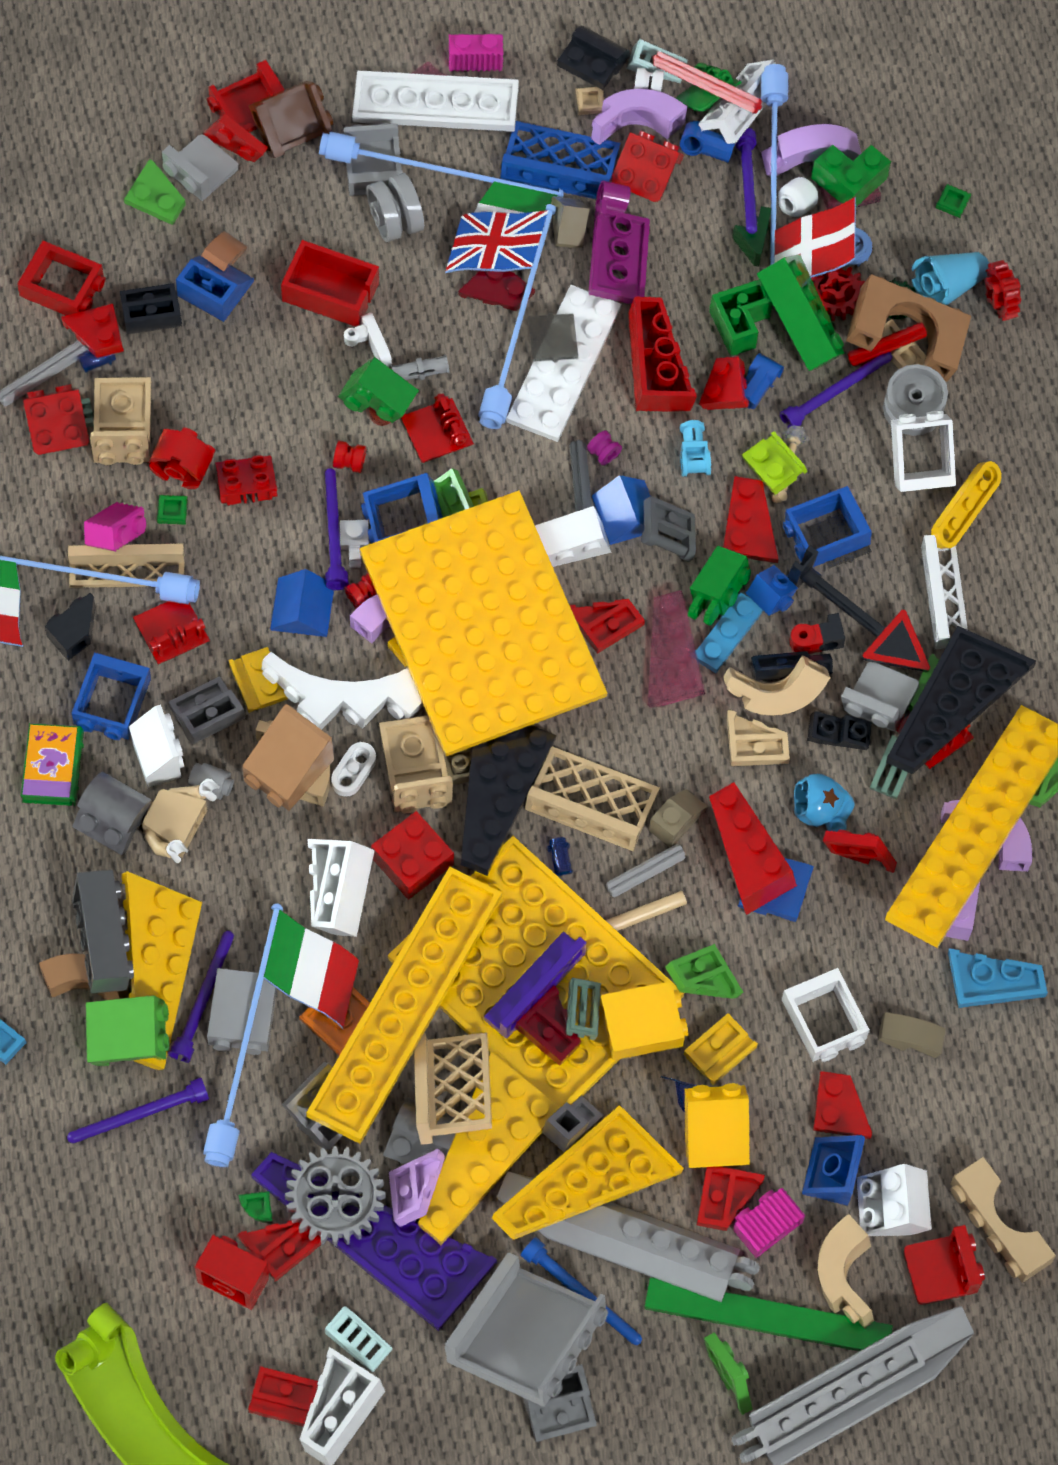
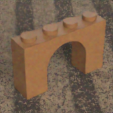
(944, 325)

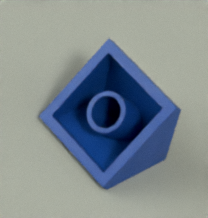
(622, 508)
(302, 604)
(833, 1168)

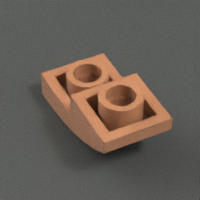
(223, 251)

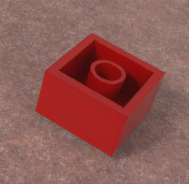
(412, 855)
(232, 1271)

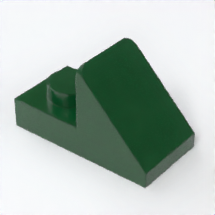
(753, 244)

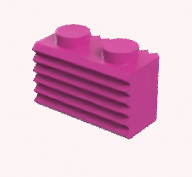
(475, 52)
(114, 526)
(768, 1221)

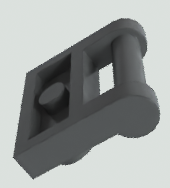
(671, 521)

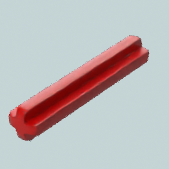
(888, 344)

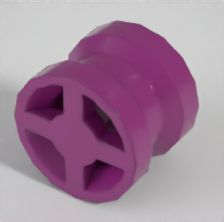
(604, 447)

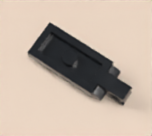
(781, 665)

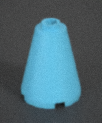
(948, 275)

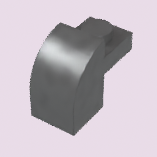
(571, 1123)

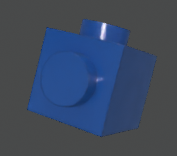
(772, 591)

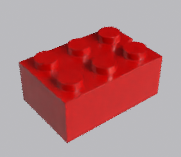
(330, 283)

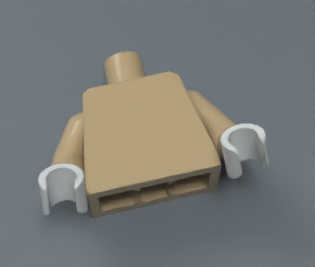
(176, 817)

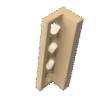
(129, 555)

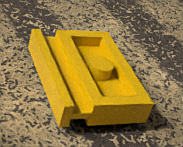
(253, 686)
(720, 1049)

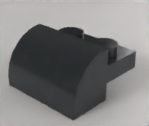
(593, 57)
(150, 308)

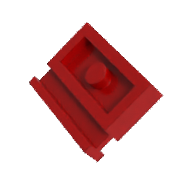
(282, 1396)

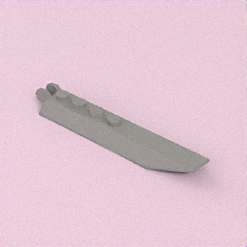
(647, 1246)
(855, 1388)

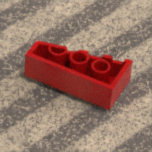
(657, 367)
(753, 856)

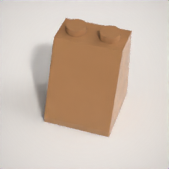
(288, 758)

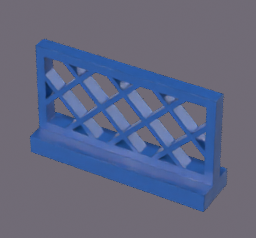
(556, 175)

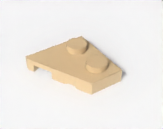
(755, 742)

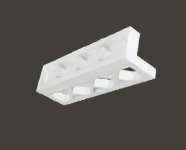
(731, 118)
(938, 595)

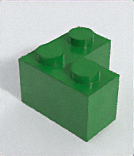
(850, 178)
(736, 313)
(378, 388)

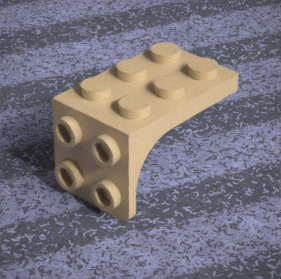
(122, 420)
(415, 765)

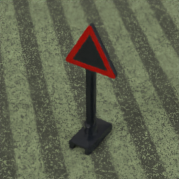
(894, 645)

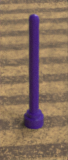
(746, 144)
(796, 414)
(336, 576)
(184, 1044)
(194, 1092)

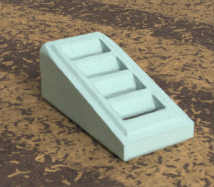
(649, 50)
(341, 1339)

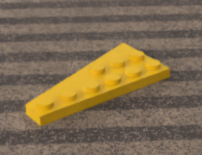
(160, 944)
(484, 1156)
(597, 1169)

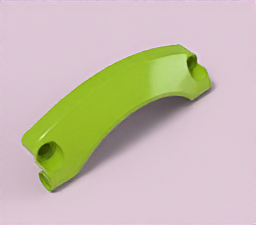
(120, 1399)

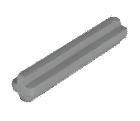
(645, 870)

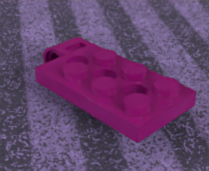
(610, 209)

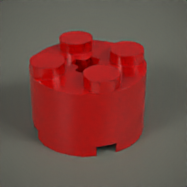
(181, 457)

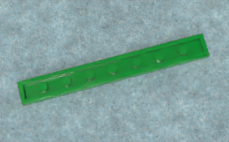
(765, 1317)

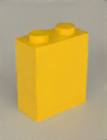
(643, 1020)
(717, 1125)

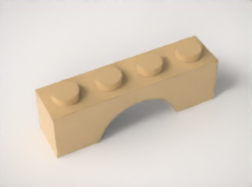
(1023, 1251)

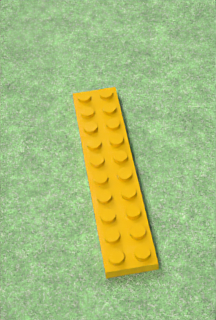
(977, 828)
(404, 1005)

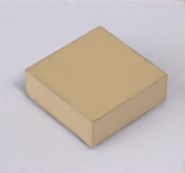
(589, 100)

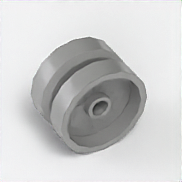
(395, 207)
(915, 391)

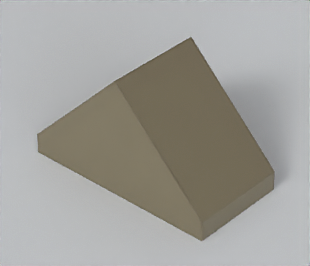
(569, 222)

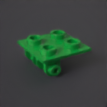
(699, 99)

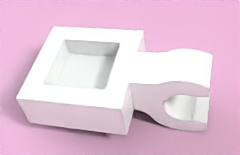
(353, 537)

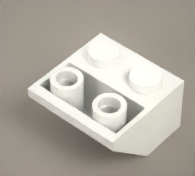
(156, 747)
(894, 1201)

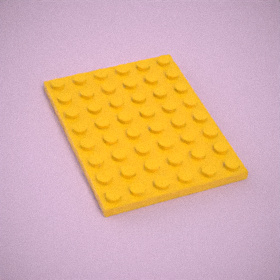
(482, 623)
(524, 924)

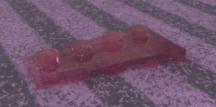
(673, 659)

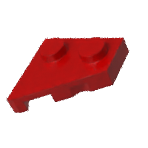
(235, 138)
(96, 329)
(725, 385)
(607, 622)
(859, 847)
(839, 1107)
(725, 1195)
(280, 1245)

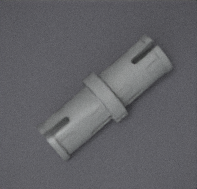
(422, 368)

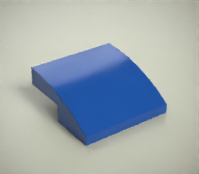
(789, 903)

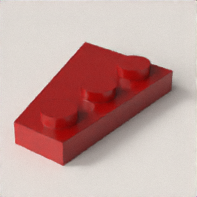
(749, 522)

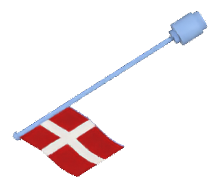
(823, 238)

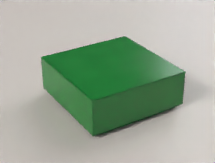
(953, 201)
(172, 509)

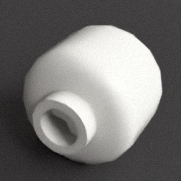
(797, 197)

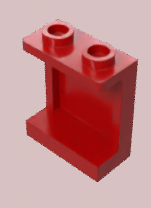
(236, 97)

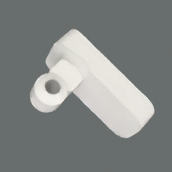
(369, 331)

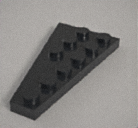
(960, 689)
(497, 790)

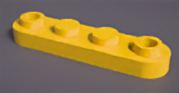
(966, 504)

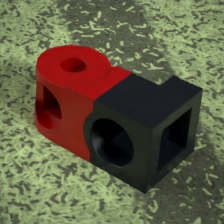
(818, 636)

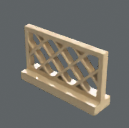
(584, 815)
(427, 1092)

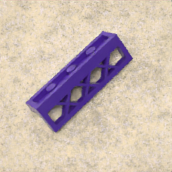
(535, 983)

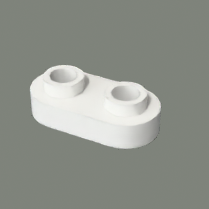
(351, 769)

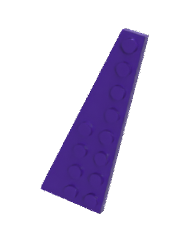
(403, 1259)

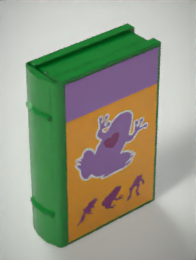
(52, 764)

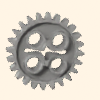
(335, 1168)

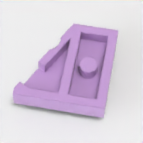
(414, 1186)

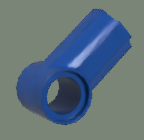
(708, 142)
(761, 377)

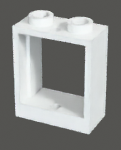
(925, 479)
(812, 989)

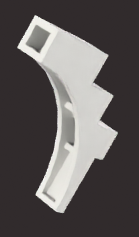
(360, 701)

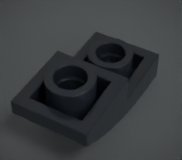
(841, 732)

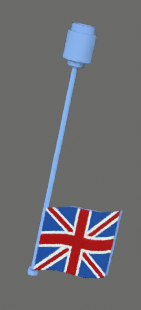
(501, 244)

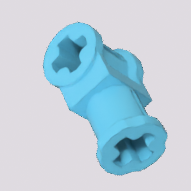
(694, 453)

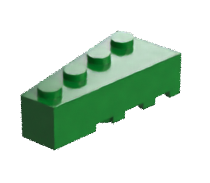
(802, 311)

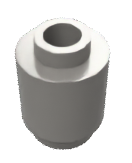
(206, 771)

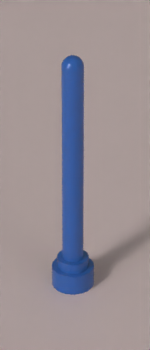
(537, 1254)

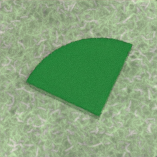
(257, 1206)

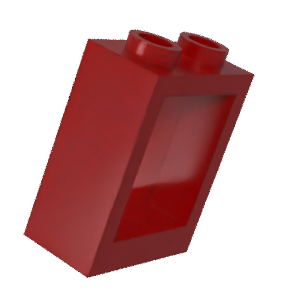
(45, 254)

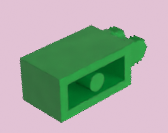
(718, 584)

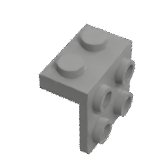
(199, 166)
(880, 696)

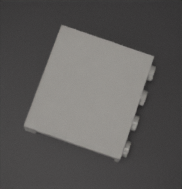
(524, 1332)

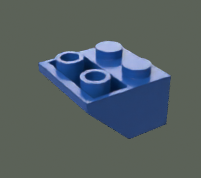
(212, 288)

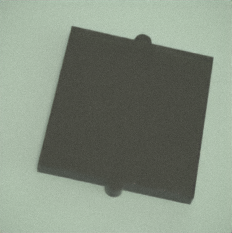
(553, 337)
(831, 531)

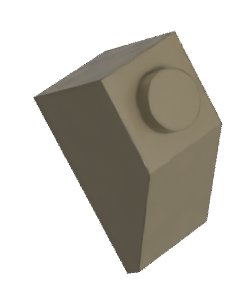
(676, 817)

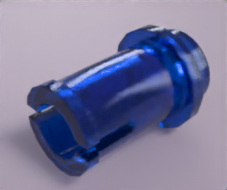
(90, 362)
(560, 856)

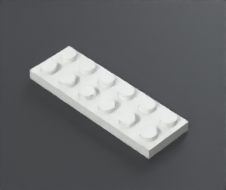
(435, 101)
(555, 387)

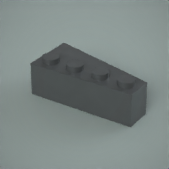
(101, 931)

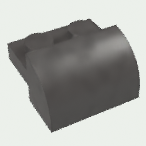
(207, 710)
(111, 812)
(299, 1103)
(404, 1140)
(566, 1412)

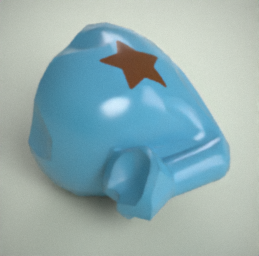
(821, 802)

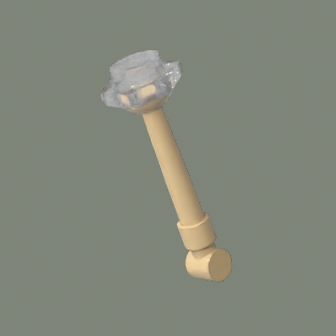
(795, 437)

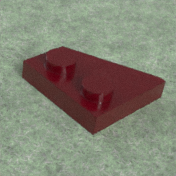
(496, 289)
(546, 1028)

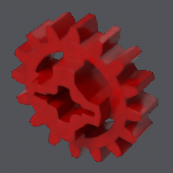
(1002, 290)
(838, 291)

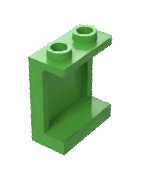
(126, 1030)

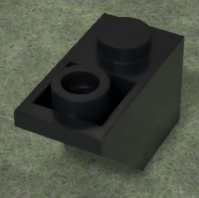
(73, 628)

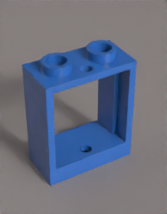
(419, 484)
(835, 500)
(116, 670)

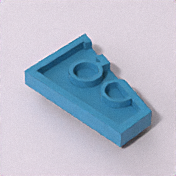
(993, 981)

